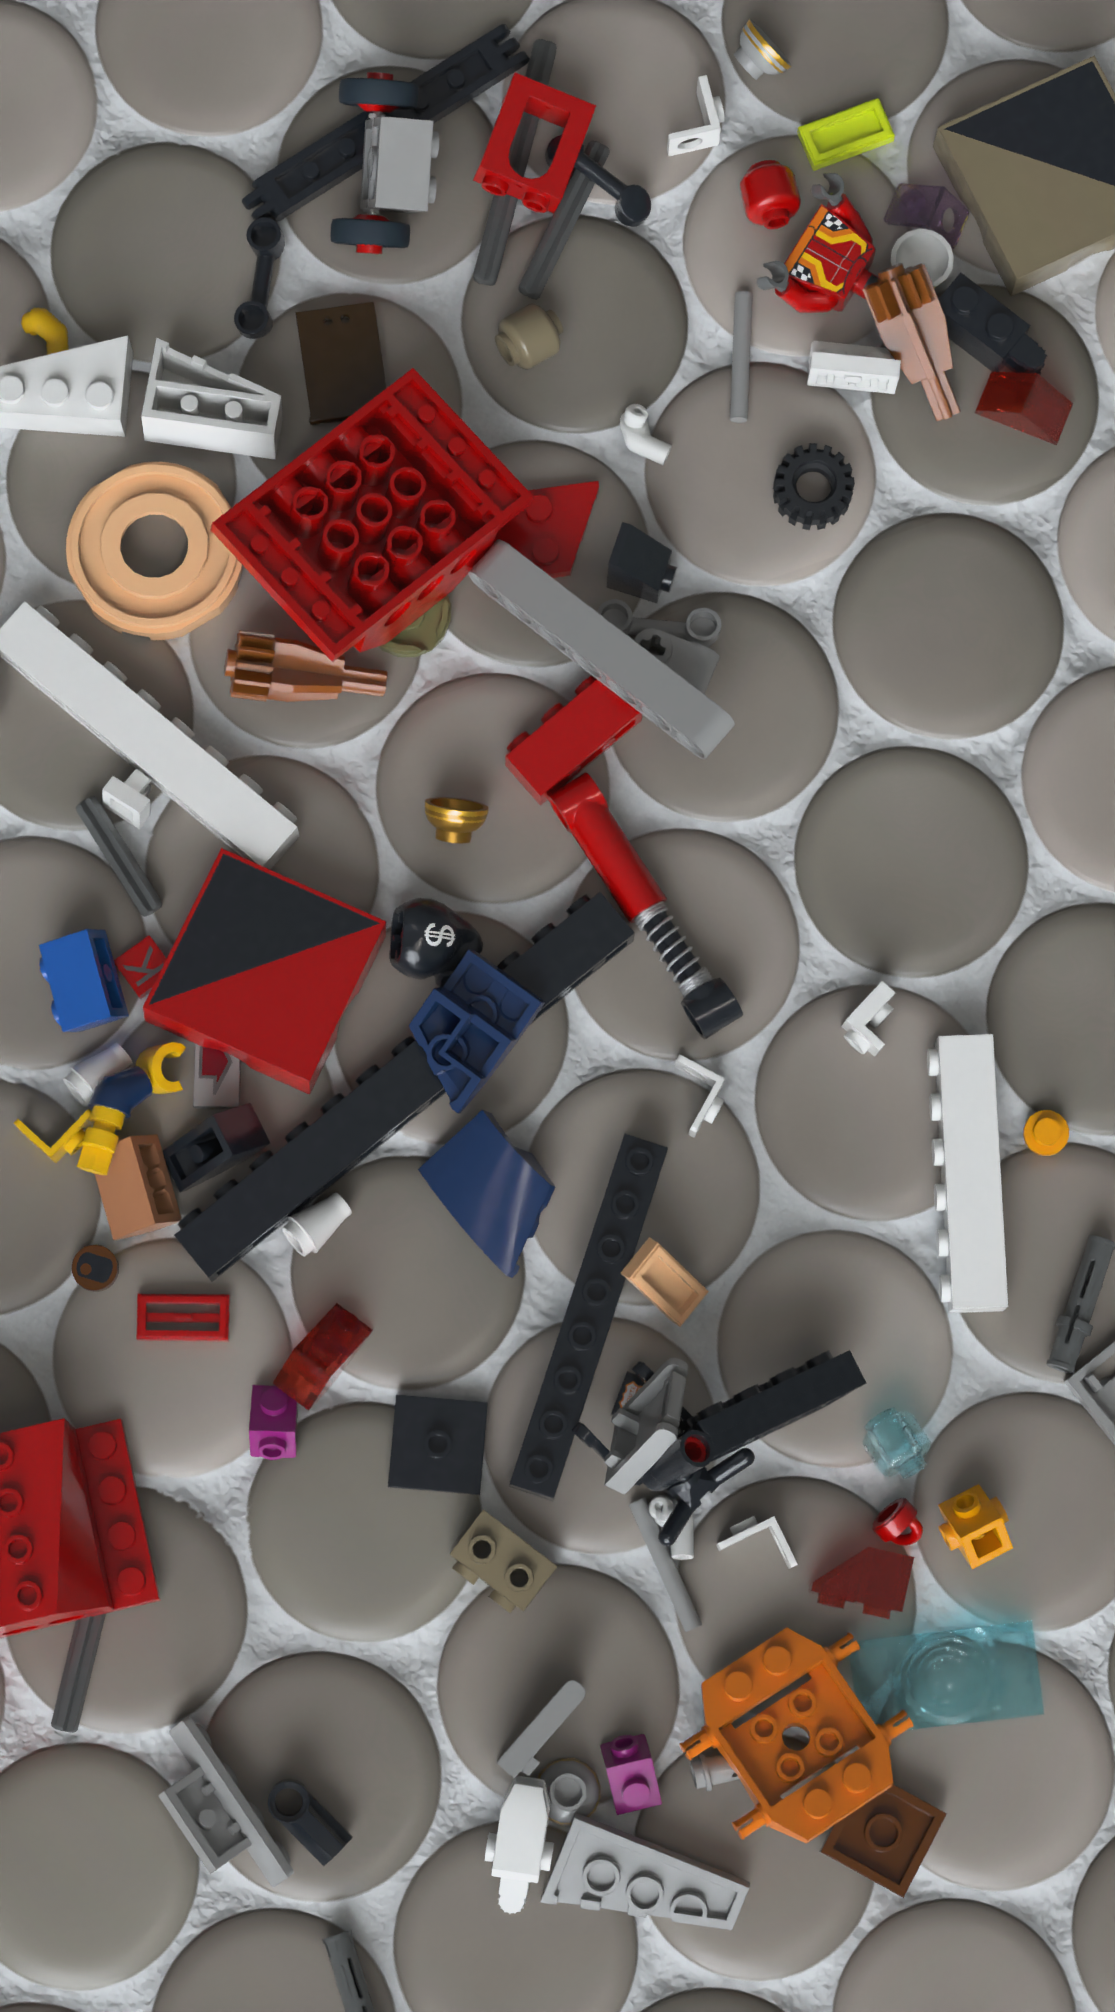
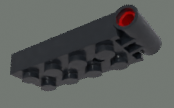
(754, 1415)

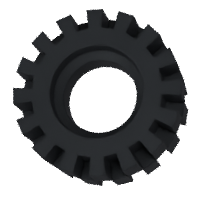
(818, 461)

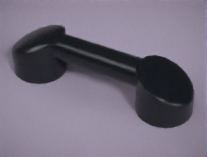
(632, 201)
(268, 244)

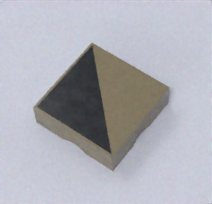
(1038, 173)

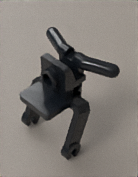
(688, 1490)

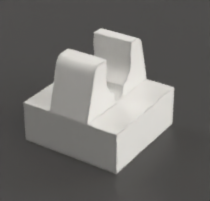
(129, 798)

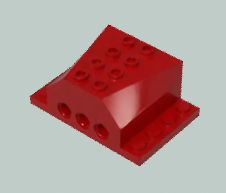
(374, 519)
(69, 1526)

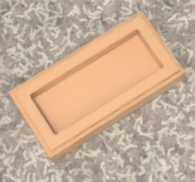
(664, 1282)

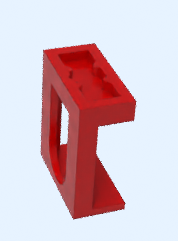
(551, 105)

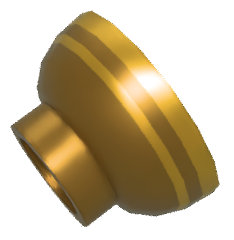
(455, 818)

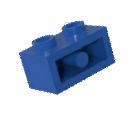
(82, 980)

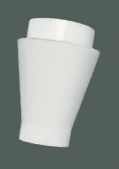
(88, 1073)
(314, 1225)

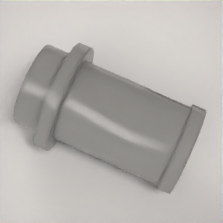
(711, 1771)

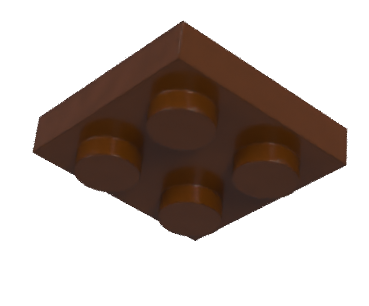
(886, 1838)

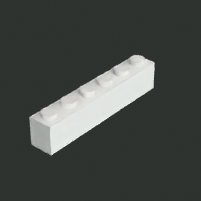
(969, 1174)

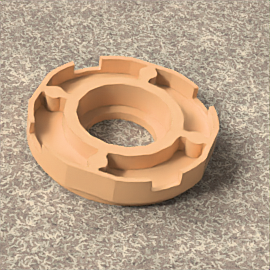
(152, 605)

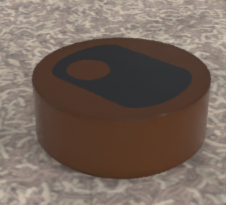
(95, 1268)

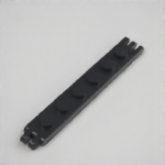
(341, 151)

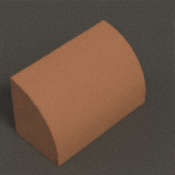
(138, 1188)

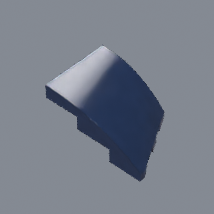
(472, 1025)
(490, 1189)

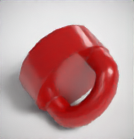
(895, 1520)

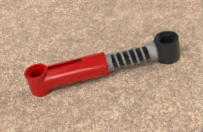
(587, 816)

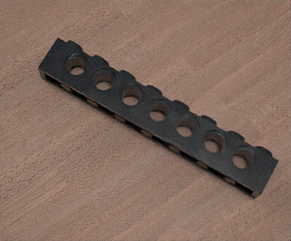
(588, 1317)

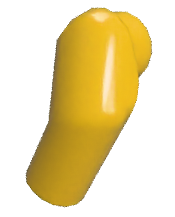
(48, 327)

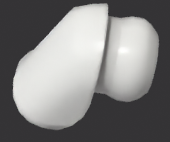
(638, 436)

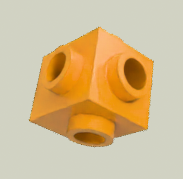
(975, 1526)

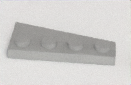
(631, 1875)

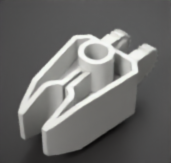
(520, 1843)

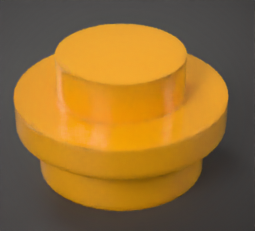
(1046, 1132)

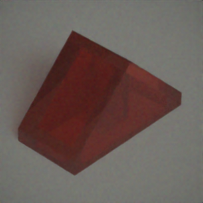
(1025, 404)

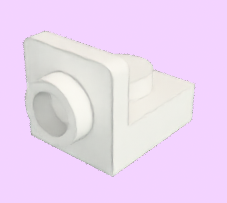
(873, 1011)

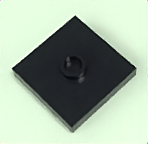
(437, 1445)

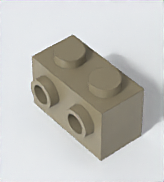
(502, 1562)

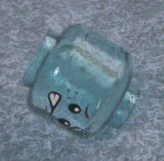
(896, 1443)

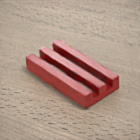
(222, 1318)

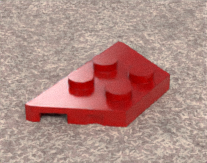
(552, 526)

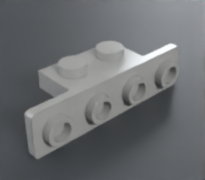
(215, 1811)

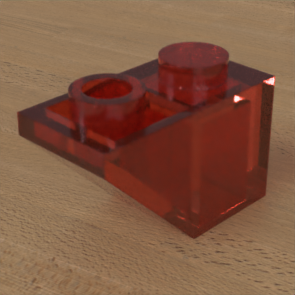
(322, 1356)
(868, 1578)

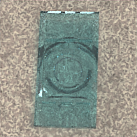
(950, 1675)

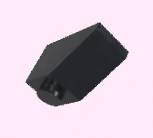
(640, 565)
(215, 1146)

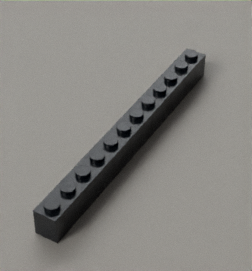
(383, 1101)

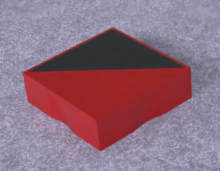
(264, 970)

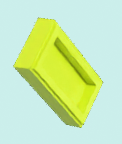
(845, 134)

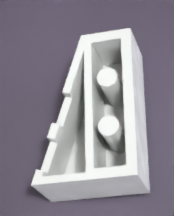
(70, 390)
(207, 408)

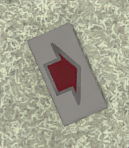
(216, 1079)

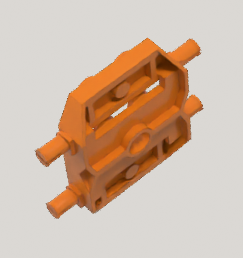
(823, 1709)

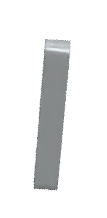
(601, 649)

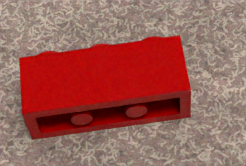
(569, 738)

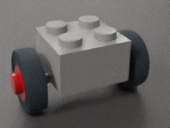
(394, 163)

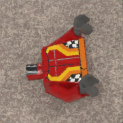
(828, 258)

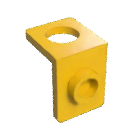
(69, 1142)

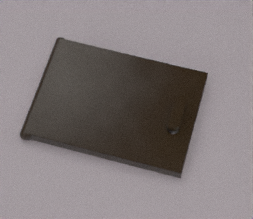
(340, 360)

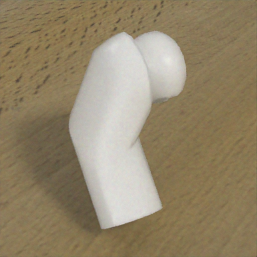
(660, 1509)

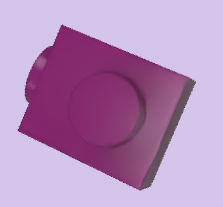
(272, 1423)
(631, 1773)

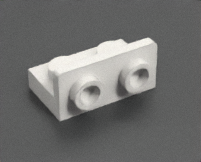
(852, 367)

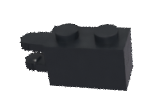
(989, 329)

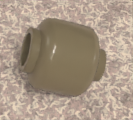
(529, 336)

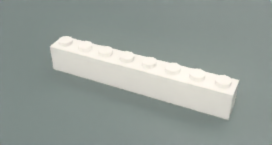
(145, 738)

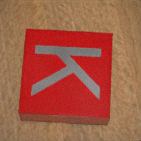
(141, 965)

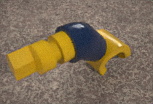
(117, 1097)

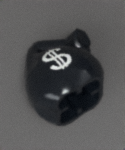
(430, 940)

